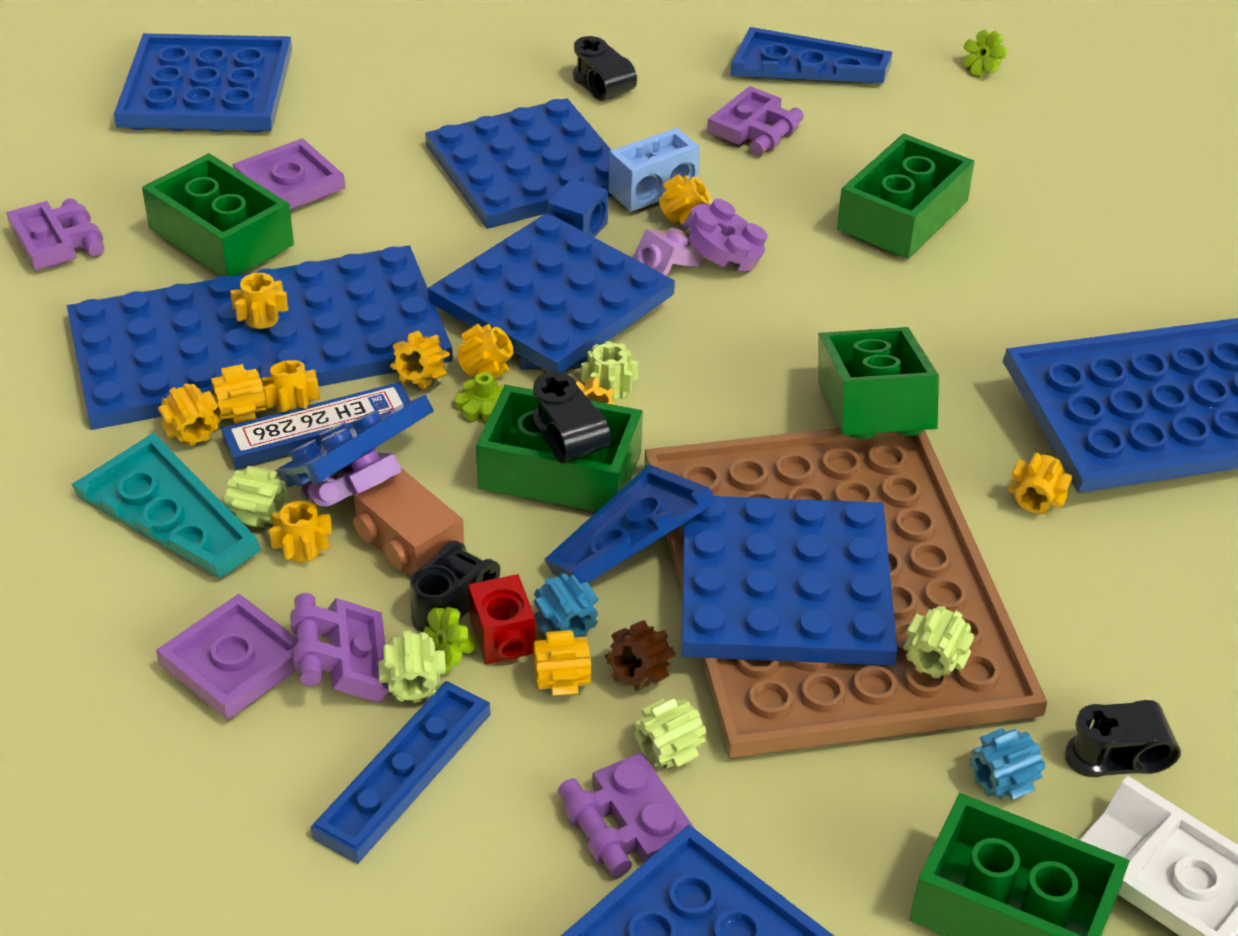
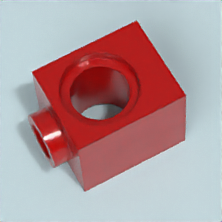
(501, 618)

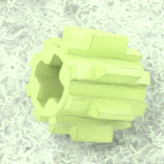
(612, 366)
(255, 496)
(938, 642)
(412, 666)
(670, 733)

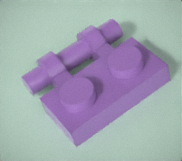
(747, 118)
(43, 233)
(354, 478)
(353, 647)
(637, 803)

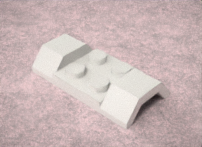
(1176, 866)

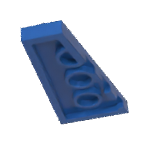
(802, 57)

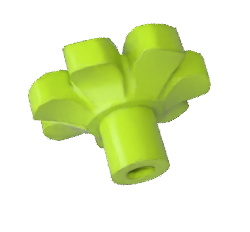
(985, 53)
(478, 397)
(449, 635)

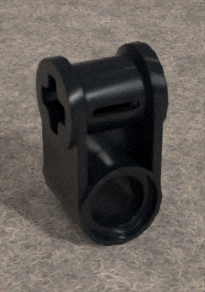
(602, 69)
(568, 418)
(445, 581)
(1127, 735)

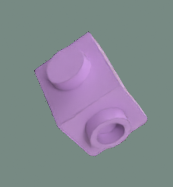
(664, 248)

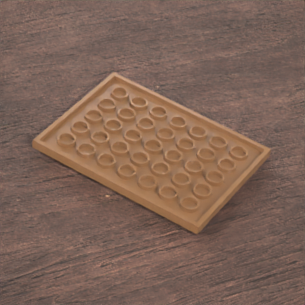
(931, 565)

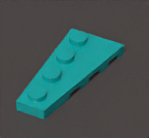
(170, 505)

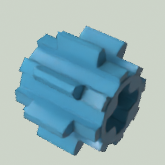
(565, 606)
(1007, 763)

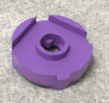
(725, 235)

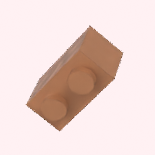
(405, 521)

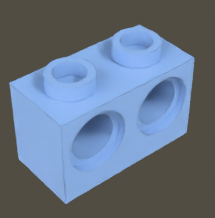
(643, 167)

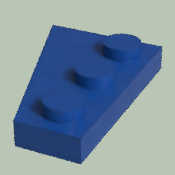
(629, 522)

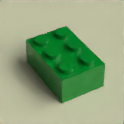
(905, 195)
(218, 216)
(878, 382)
(520, 463)
(1013, 878)

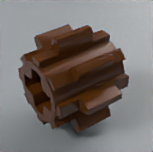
(640, 655)

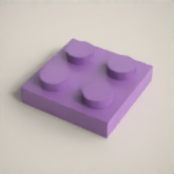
(293, 173)
(230, 656)

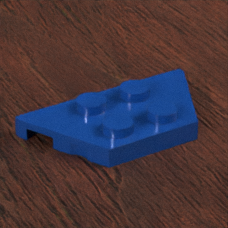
(344, 444)

